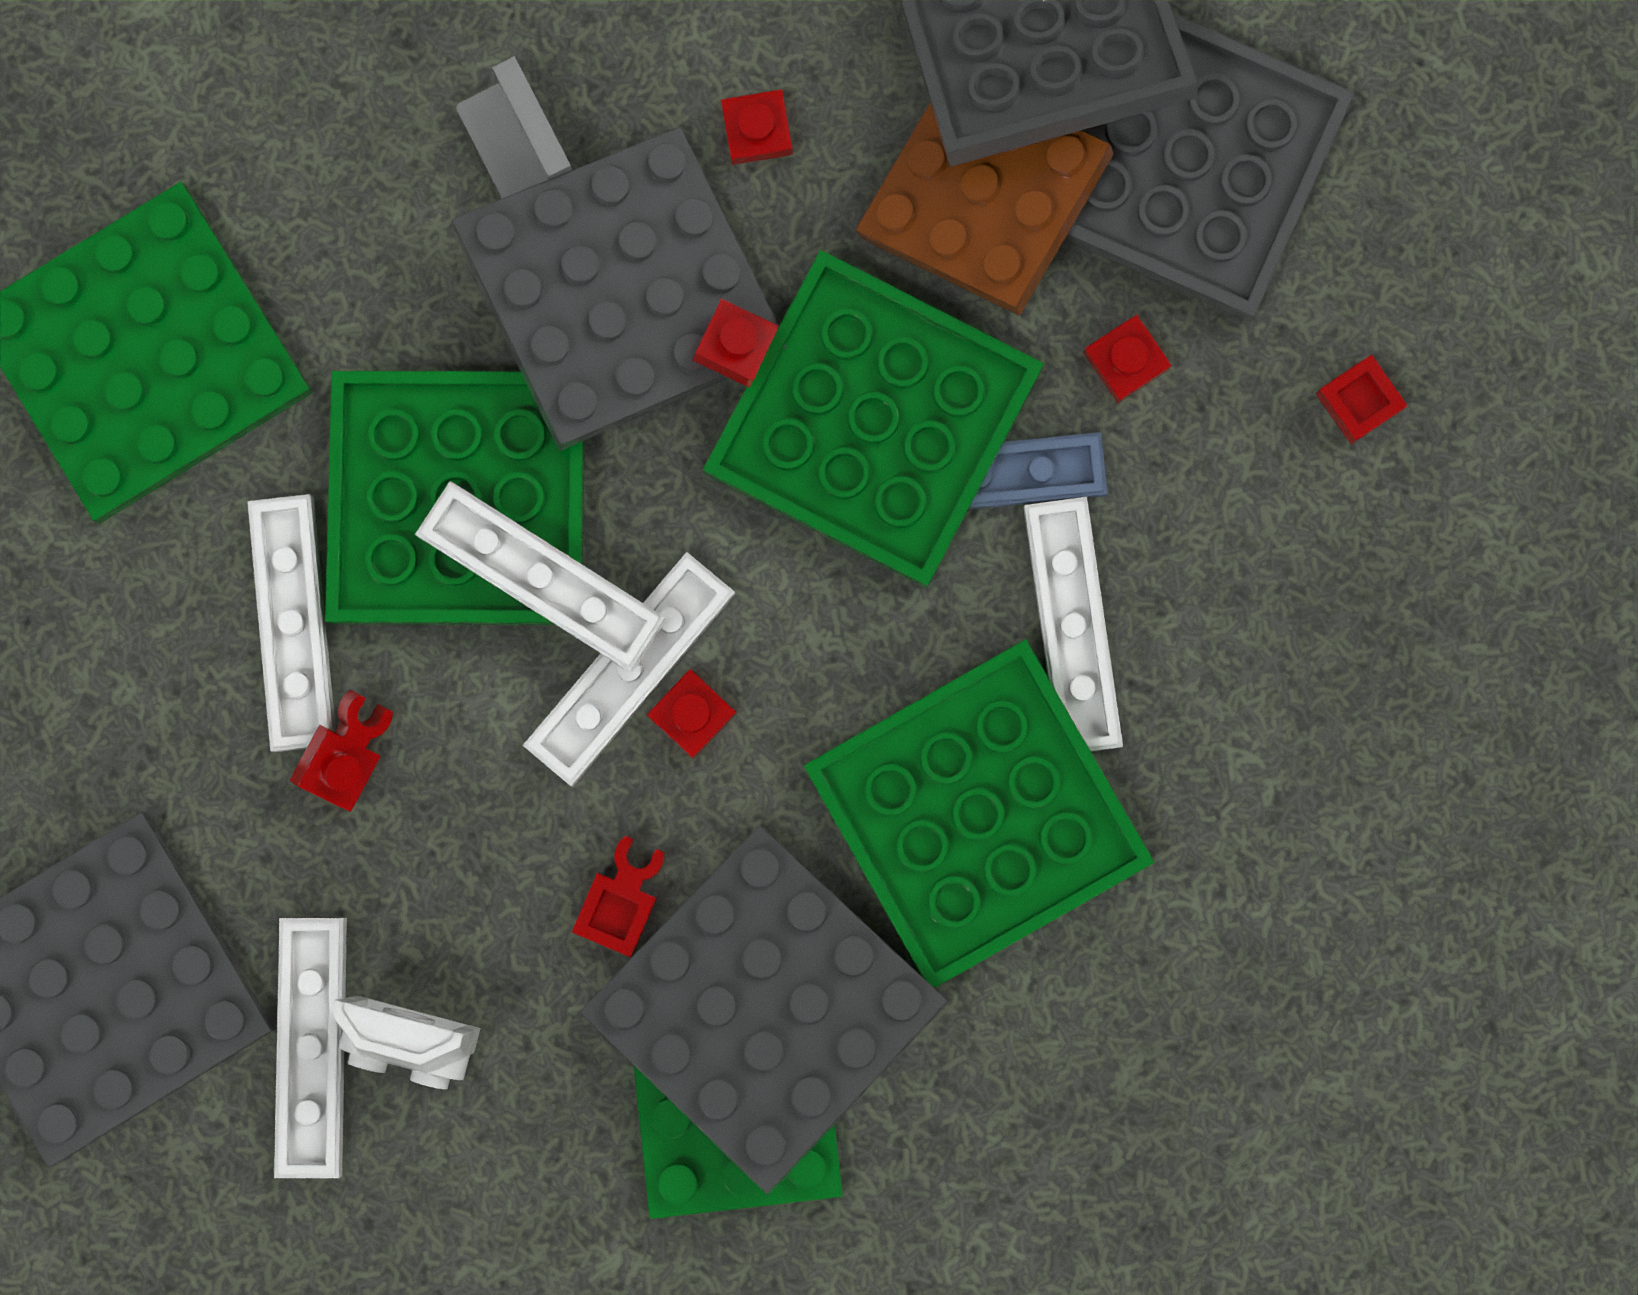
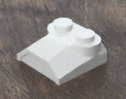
(395, 1035)

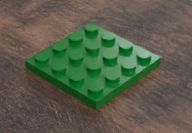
(142, 353)
(873, 419)
(390, 459)
(978, 814)

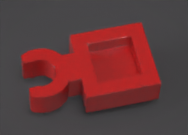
(338, 762)
(617, 908)

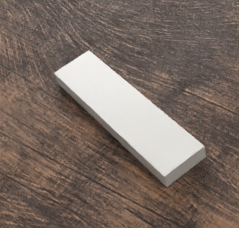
(540, 576)
(1073, 617)
(291, 620)
(611, 695)
(307, 1048)

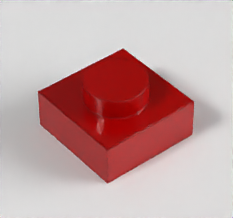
(757, 127)
(735, 343)
(1127, 359)
(1361, 399)
(691, 714)

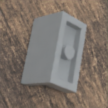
(513, 132)

